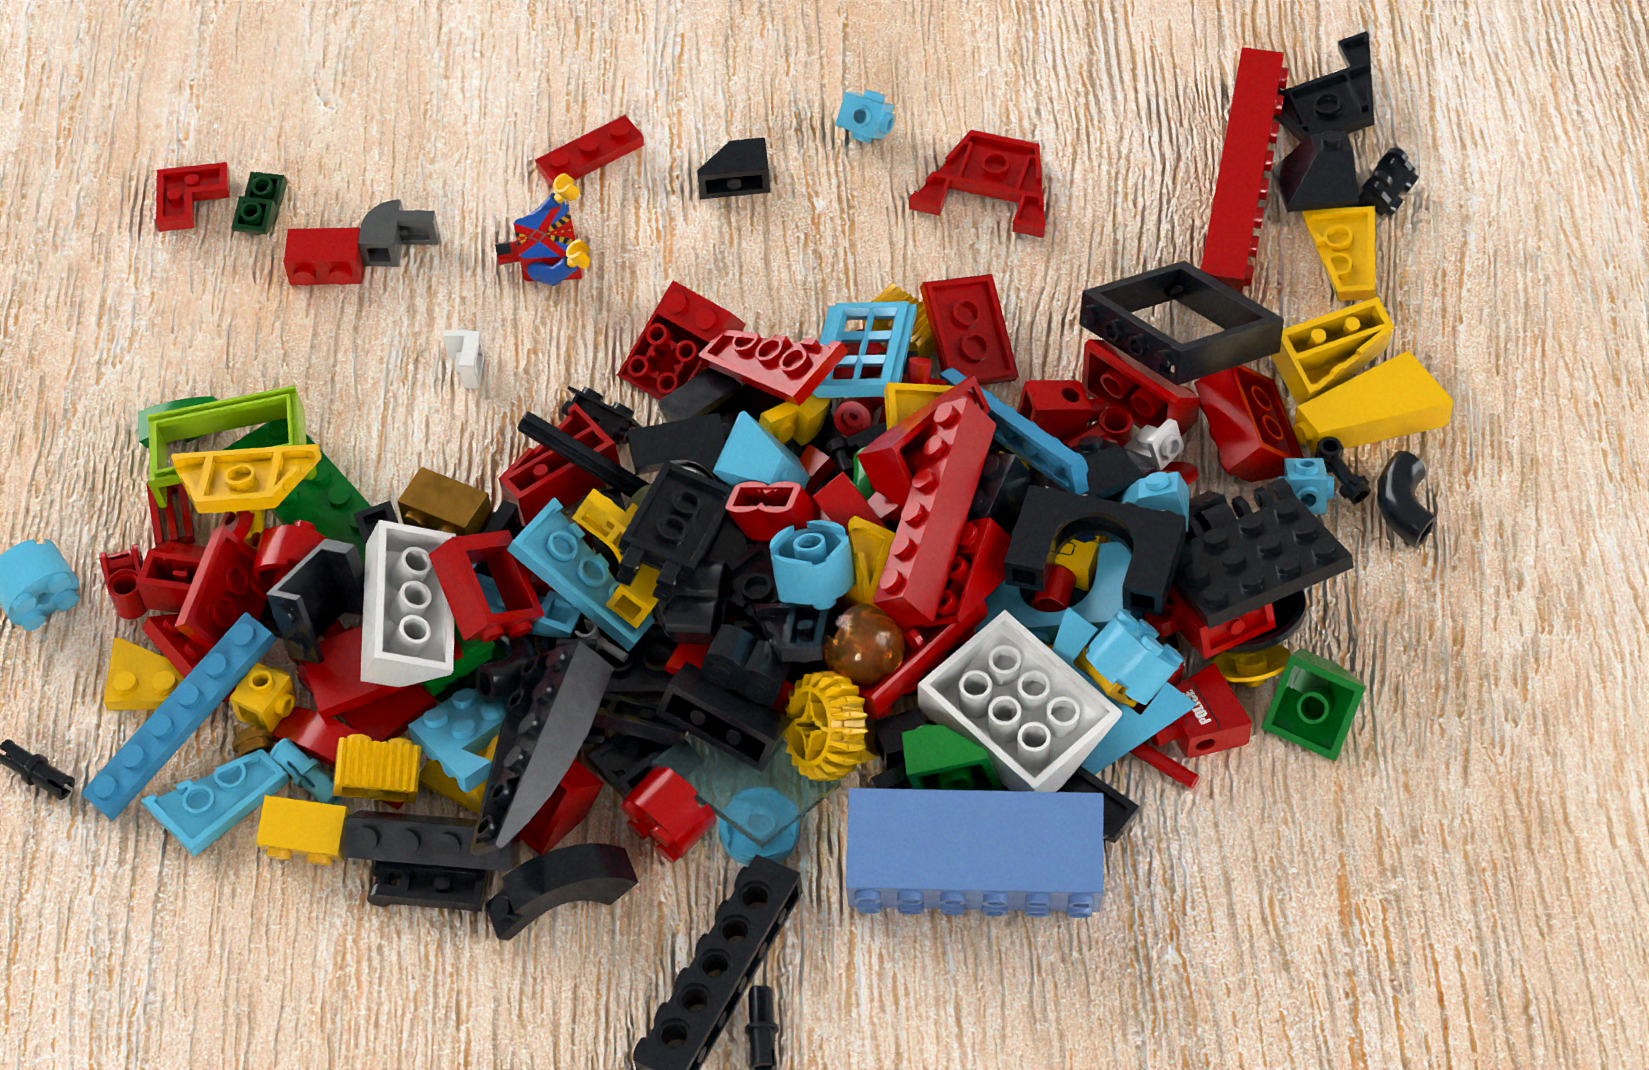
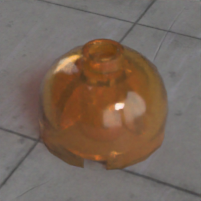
(865, 646)

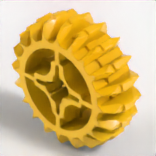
(825, 726)

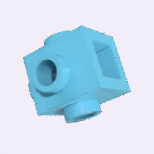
(866, 115)
(1309, 482)

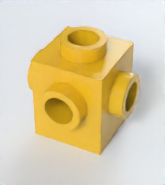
(263, 697)

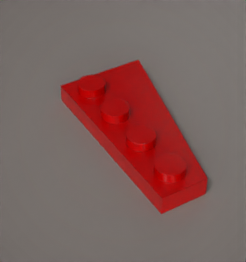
(773, 364)

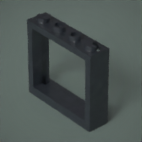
(1248, 334)

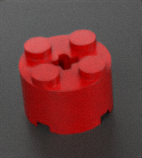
(280, 551)
(667, 812)

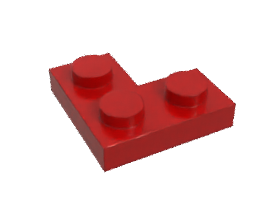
(182, 186)

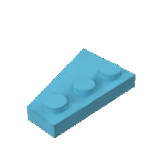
(212, 805)

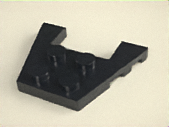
(1335, 100)

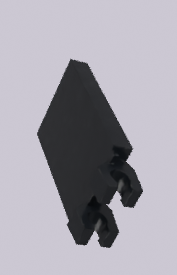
(673, 527)

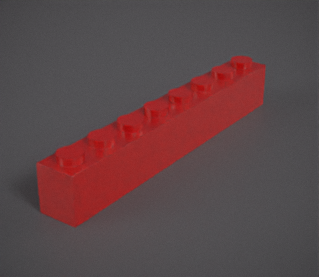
(1243, 166)

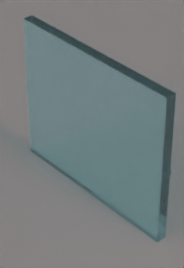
(749, 800)

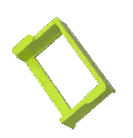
(219, 417)

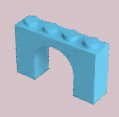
(1097, 607)

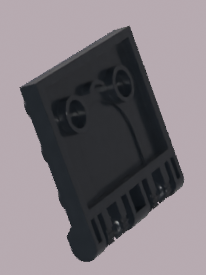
(1255, 557)

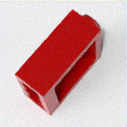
(464, 594)

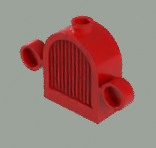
(1217, 639)

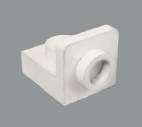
(469, 354)
(1157, 444)

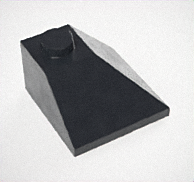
(1318, 174)

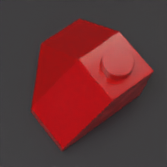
(563, 809)

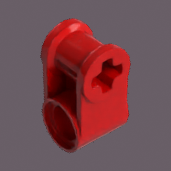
(121, 574)

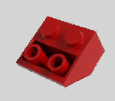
(168, 575)

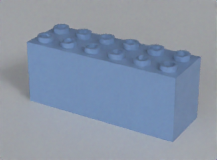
(975, 851)

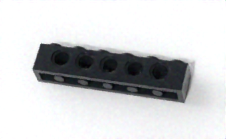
(759, 882)

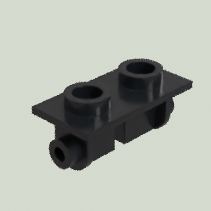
(613, 420)

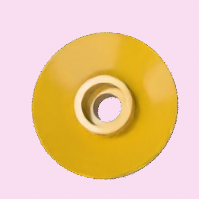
(1252, 668)

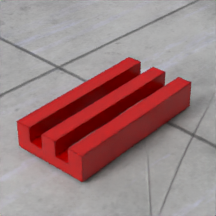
(189, 537)

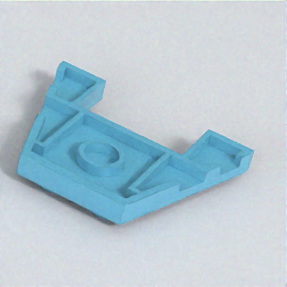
(1131, 727)
(458, 732)

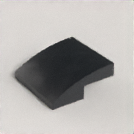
(625, 761)

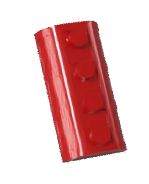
(923, 651)

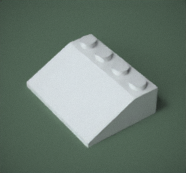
(1018, 705)

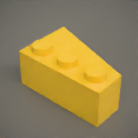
(1331, 348)

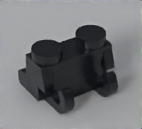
(1386, 182)

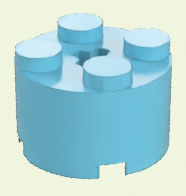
(812, 564)
(35, 583)
(1133, 657)

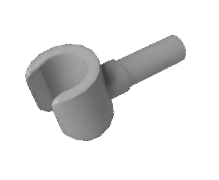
(602, 643)

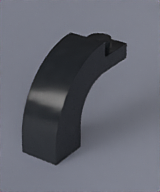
(558, 877)

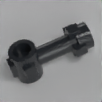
(1353, 486)

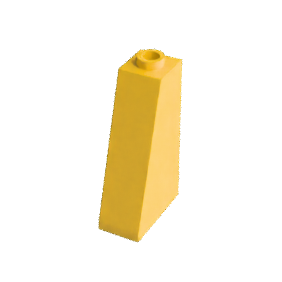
(1376, 406)

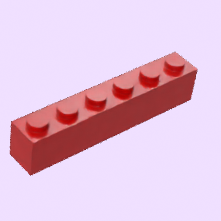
(935, 513)

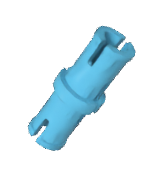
(305, 771)

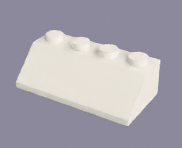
(404, 608)

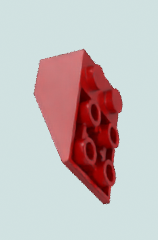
(673, 339)
(974, 571)

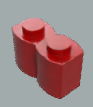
(766, 510)

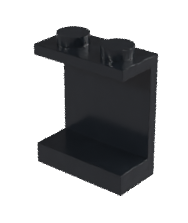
(316, 596)

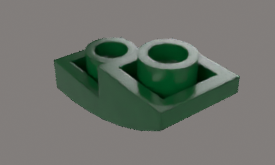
(260, 204)

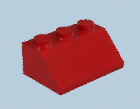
(1131, 385)
(1247, 423)

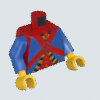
(547, 240)

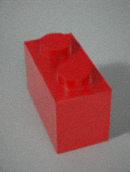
(323, 256)

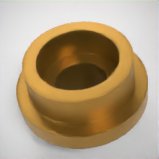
(251, 740)

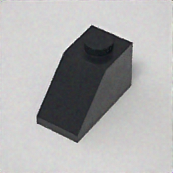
(736, 170)

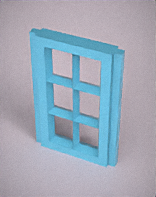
(896, 354)

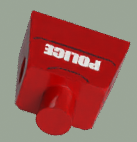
(1214, 722)

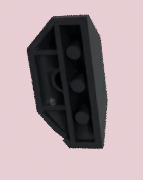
(1109, 467)

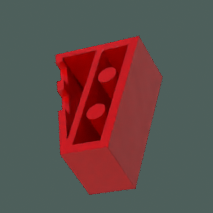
(544, 474)

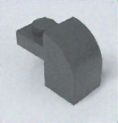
(390, 227)

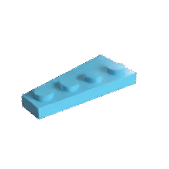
(569, 566)

